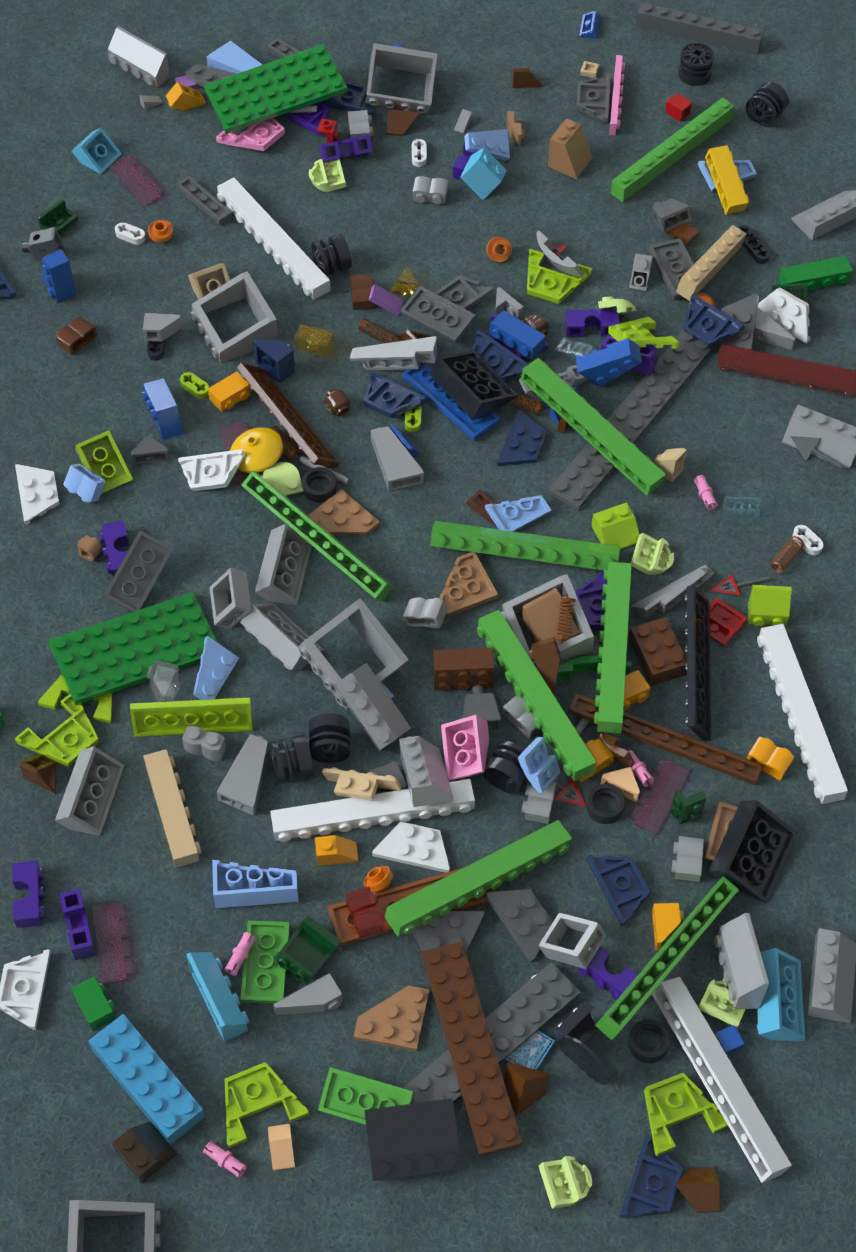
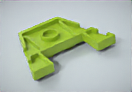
(551, 284)
(639, 333)
(53, 695)
(66, 740)
(253, 1092)
(674, 1102)

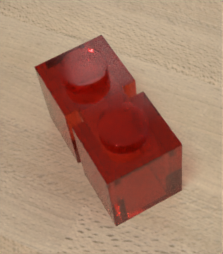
(365, 912)

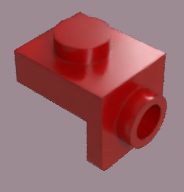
(330, 129)

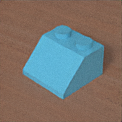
(97, 151)
(483, 173)

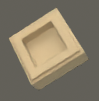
(589, 69)

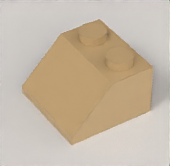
(208, 279)

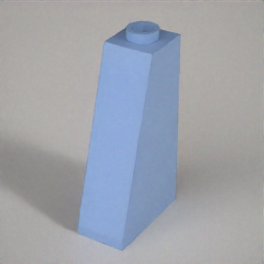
(231, 59)

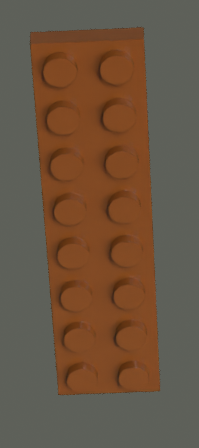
(344, 924)

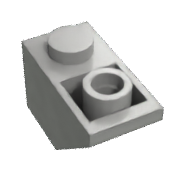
(641, 271)
(160, 326)

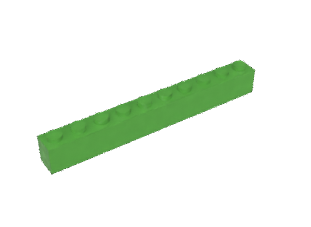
(672, 150)
(593, 426)
(317, 536)
(523, 545)
(614, 648)
(536, 696)
(477, 878)
(666, 958)

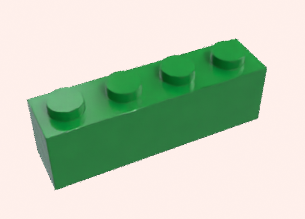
(818, 273)

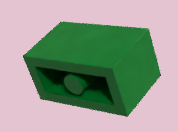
(93, 1003)

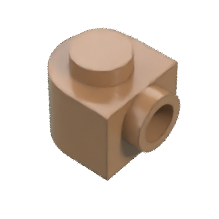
(89, 548)

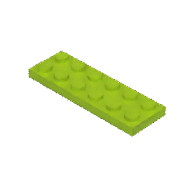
(176, 716)

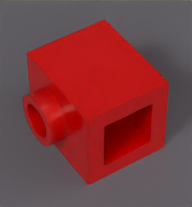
(678, 107)

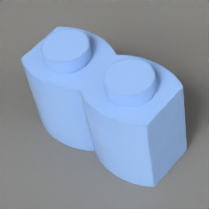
(84, 483)

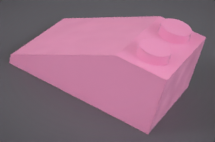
(465, 747)

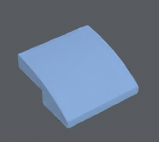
(539, 765)

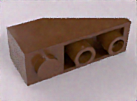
(547, 659)

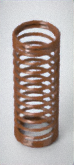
(366, 321)
(539, 406)
(285, 453)
(789, 560)
(563, 637)

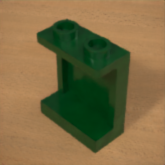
(307, 950)

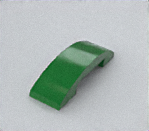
(582, 664)

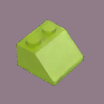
(616, 526)
(769, 605)

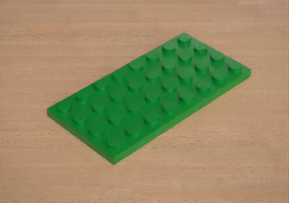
(275, 88)
(125, 647)

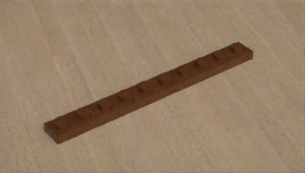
(675, 742)

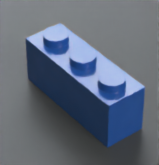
(517, 334)

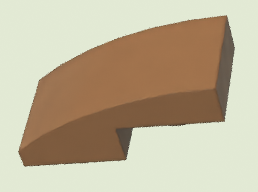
(515, 128)

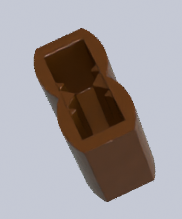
(361, 290)
(76, 335)

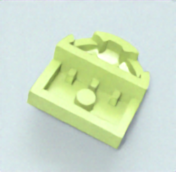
(327, 175)
(622, 305)
(284, 478)
(652, 555)
(717, 1003)
(565, 1181)

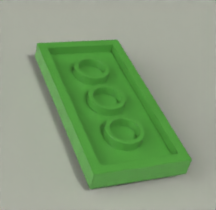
(262, 976)
(351, 1094)

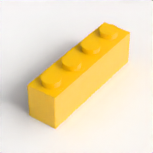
(726, 180)

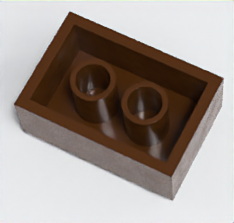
(658, 651)
(462, 668)

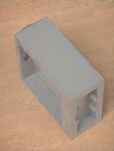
(229, 615)
(586, 947)

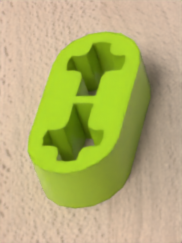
(193, 387)
(410, 416)

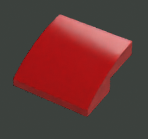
(724, 621)

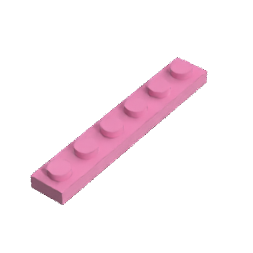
(616, 99)

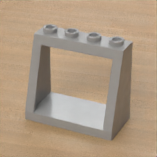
(404, 60)
(234, 290)
(371, 632)
(573, 648)
(86, 1208)

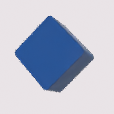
(729, 1039)

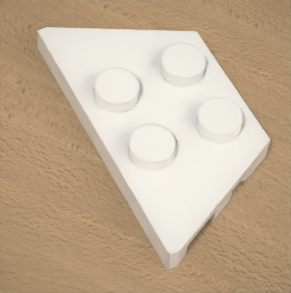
(788, 312)
(212, 469)
(36, 491)
(414, 846)
(23, 988)

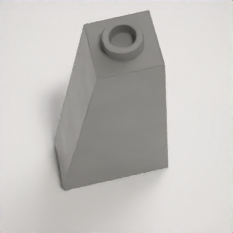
(395, 461)
(244, 779)

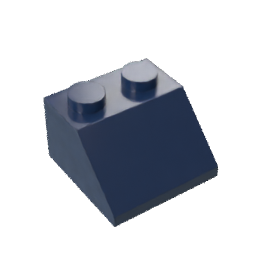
(275, 358)

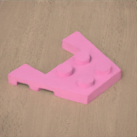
(256, 137)

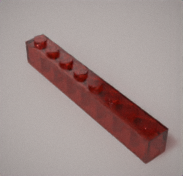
(787, 368)

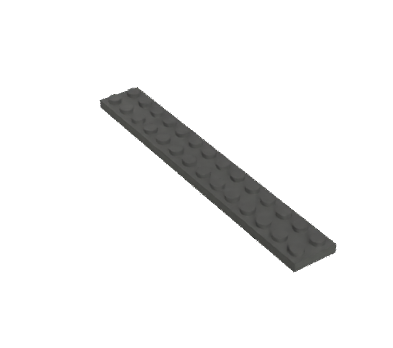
(632, 418)

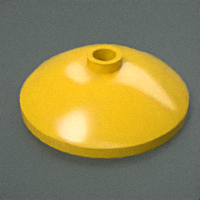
(262, 449)

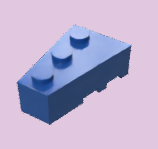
(58, 276)
(609, 363)
(162, 408)

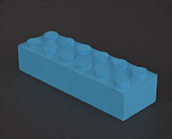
(146, 1079)

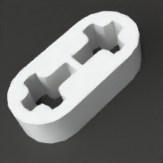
(415, 153)
(129, 234)
(808, 539)

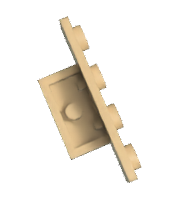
(358, 784)

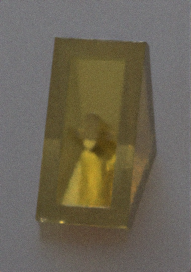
(405, 283)

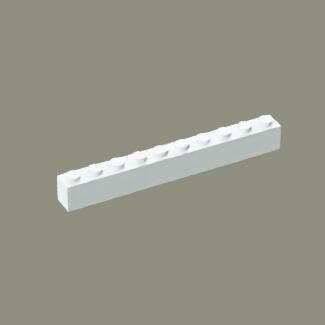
(273, 239)
(802, 714)
(355, 813)
(721, 1080)

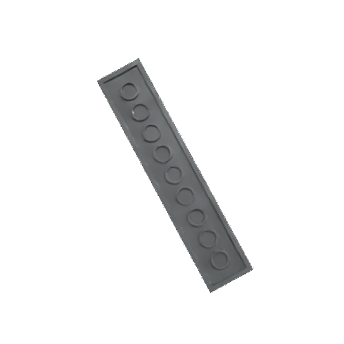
(508, 1026)

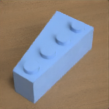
(252, 885)

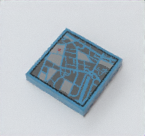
(532, 1051)

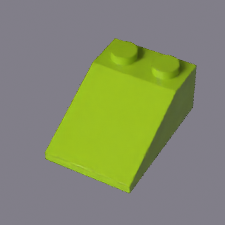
(105, 460)

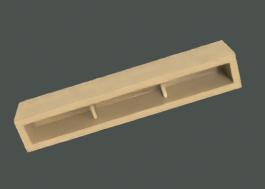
(711, 262)
(171, 808)

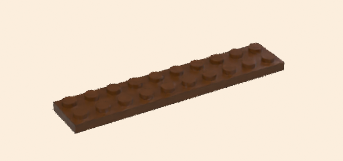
(471, 1049)

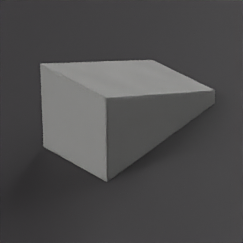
(150, 101)
(463, 121)

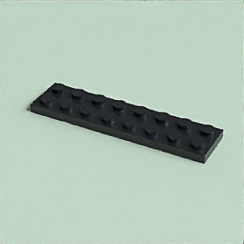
(698, 663)

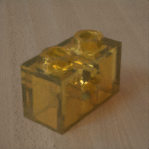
(314, 340)

